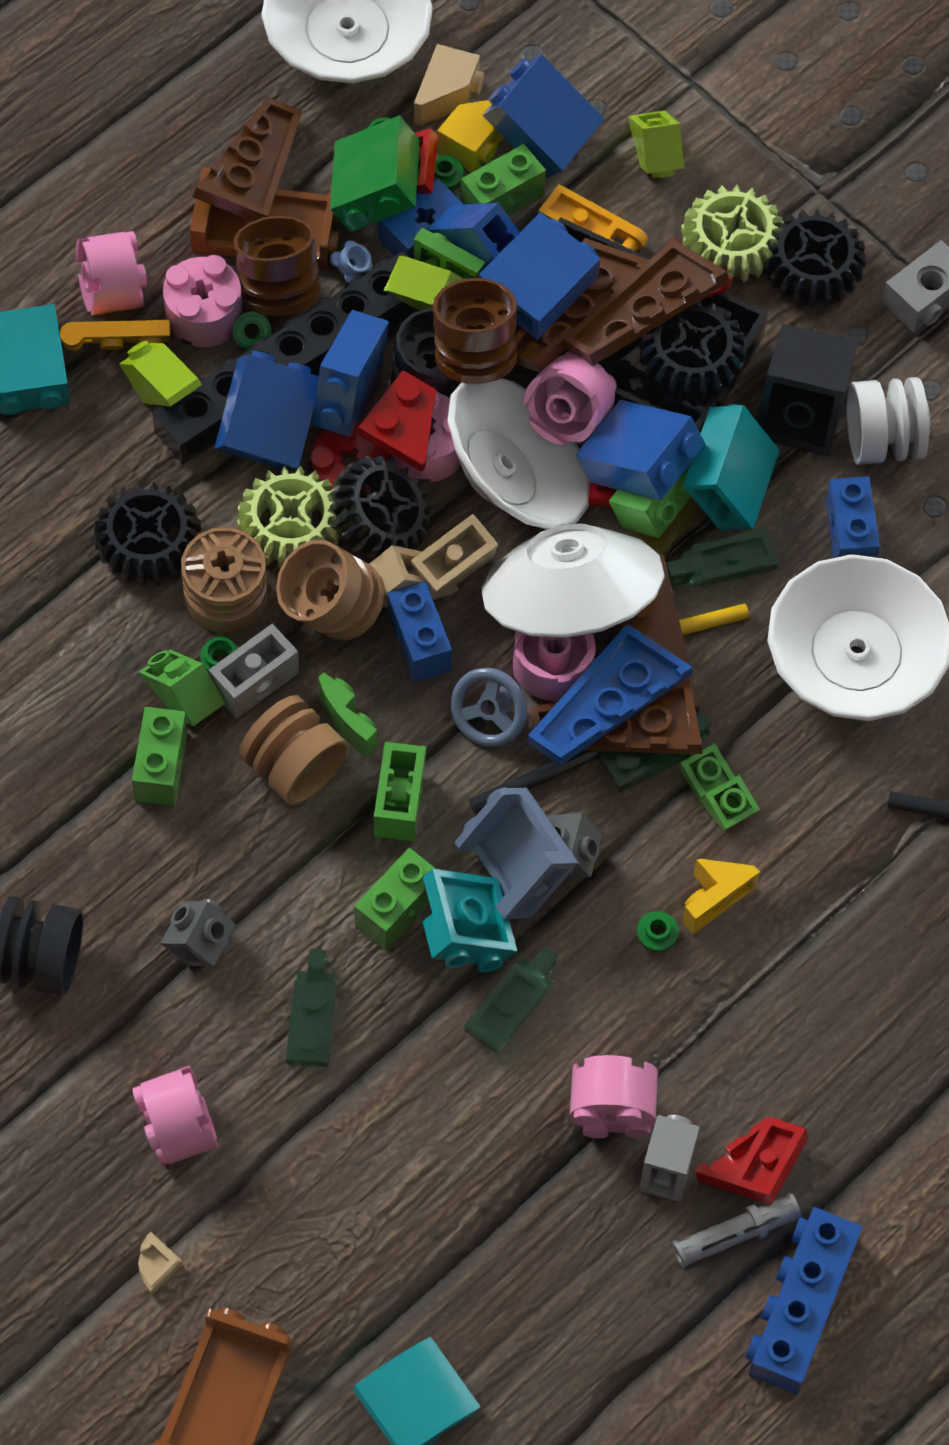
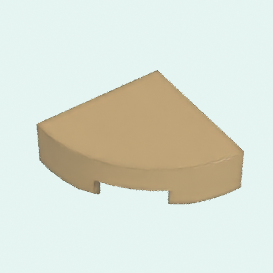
(156, 1263)

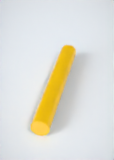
(714, 619)

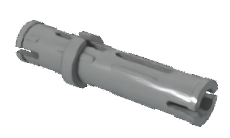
(751, 1224)

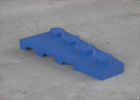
(612, 689)

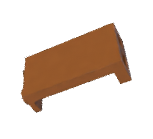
(214, 228)
(228, 1382)

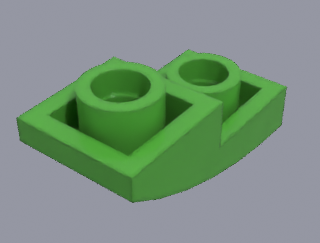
(340, 707)
(717, 787)

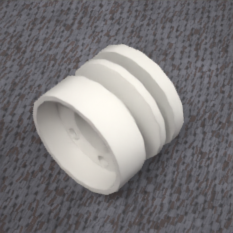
(892, 420)

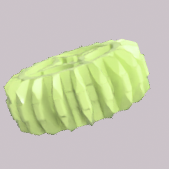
(719, 218)
(287, 498)

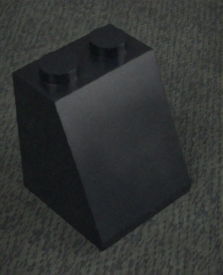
(806, 388)

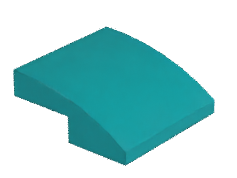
(416, 1396)

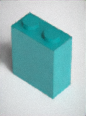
(31, 360)
(732, 468)

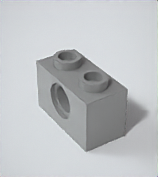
(906, 291)
(255, 670)
(669, 1157)

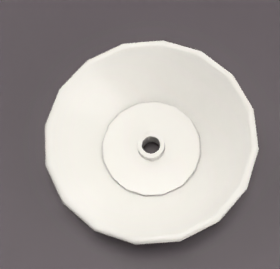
(314, 38)
(511, 461)
(572, 582)
(864, 606)

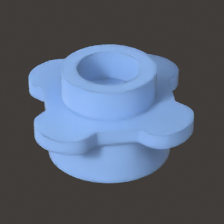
(357, 255)

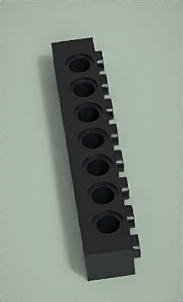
(191, 436)

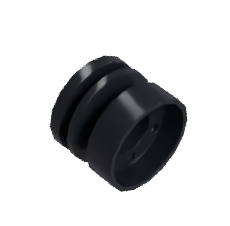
(416, 353)
(38, 945)

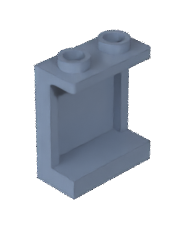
(519, 850)

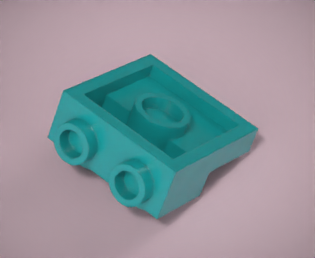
(466, 922)

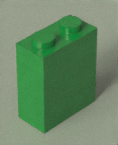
(375, 174)

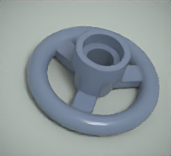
(503, 698)

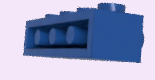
(804, 1300)

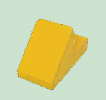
(724, 887)

